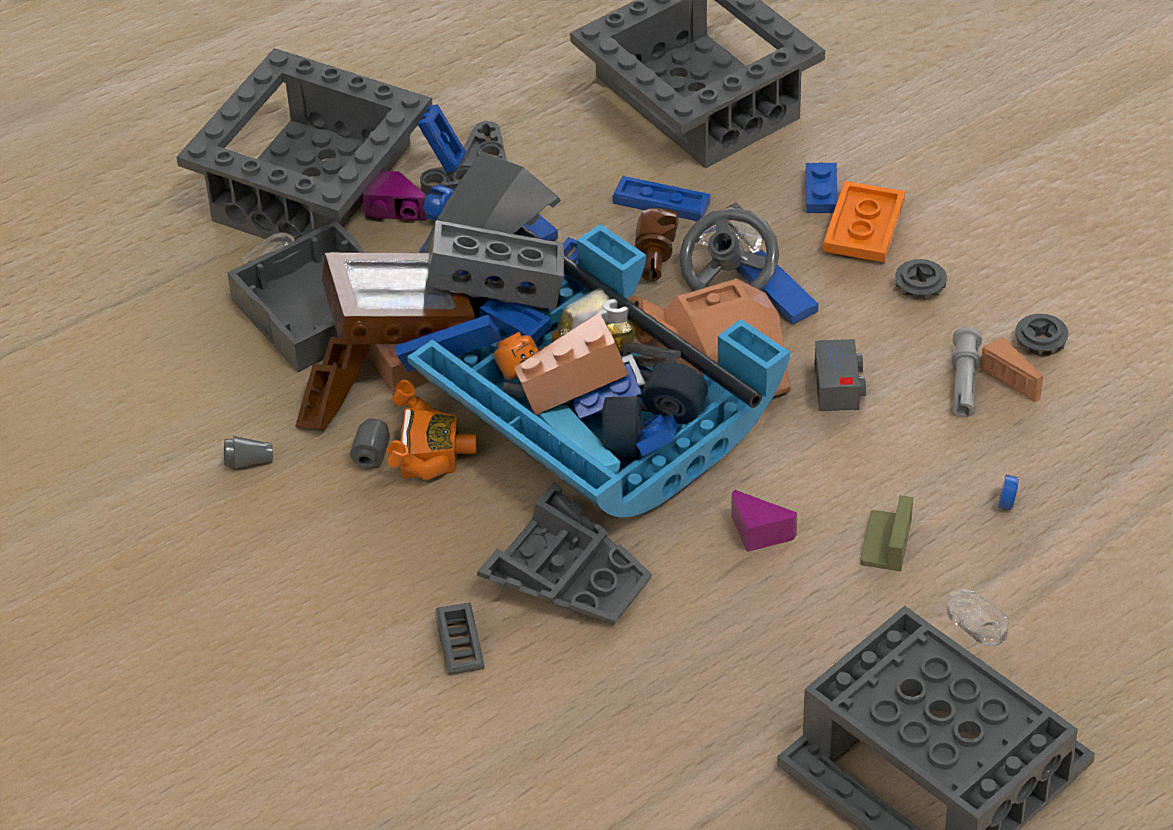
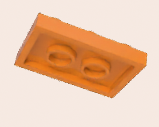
(864, 221)

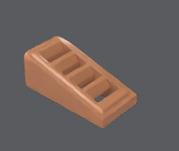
(1011, 368)

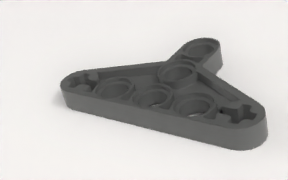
(474, 146)

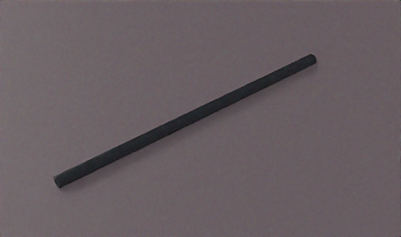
(660, 332)

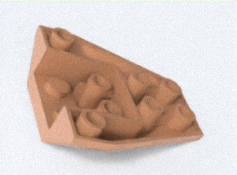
(712, 310)

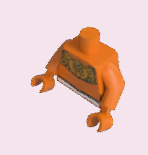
(428, 438)

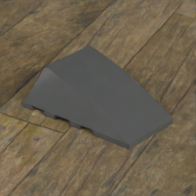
(496, 197)
(569, 562)

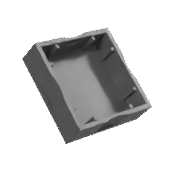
(287, 295)

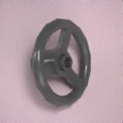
(727, 250)

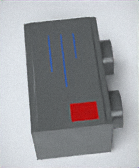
(838, 375)

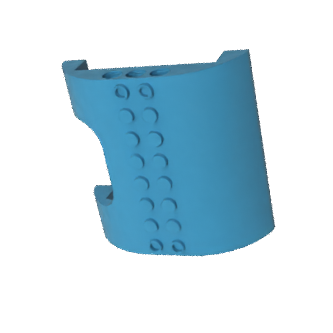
(642, 480)

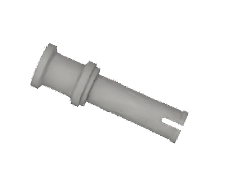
(965, 361)

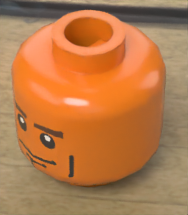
(513, 352)

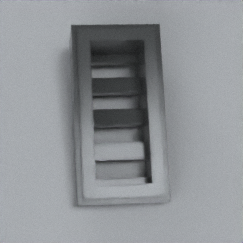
(452, 615)

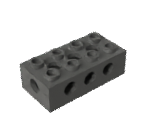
(498, 255)

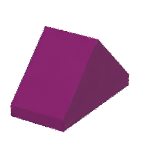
(761, 522)

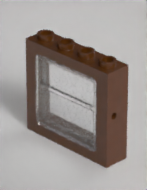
(387, 298)

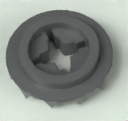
(928, 271)
(1037, 325)

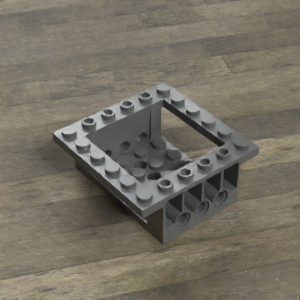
(720, 99)
(332, 116)
(987, 782)

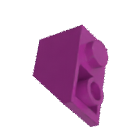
(393, 197)

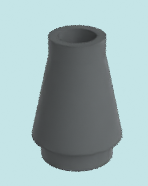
(246, 452)

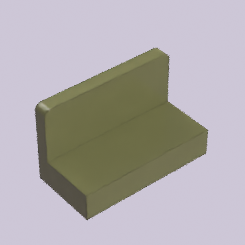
(887, 536)

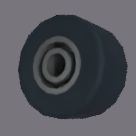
(675, 390)
(622, 425)

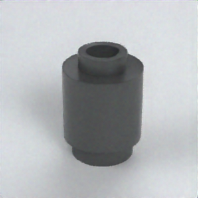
(370, 443)

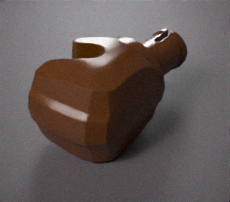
(654, 237)

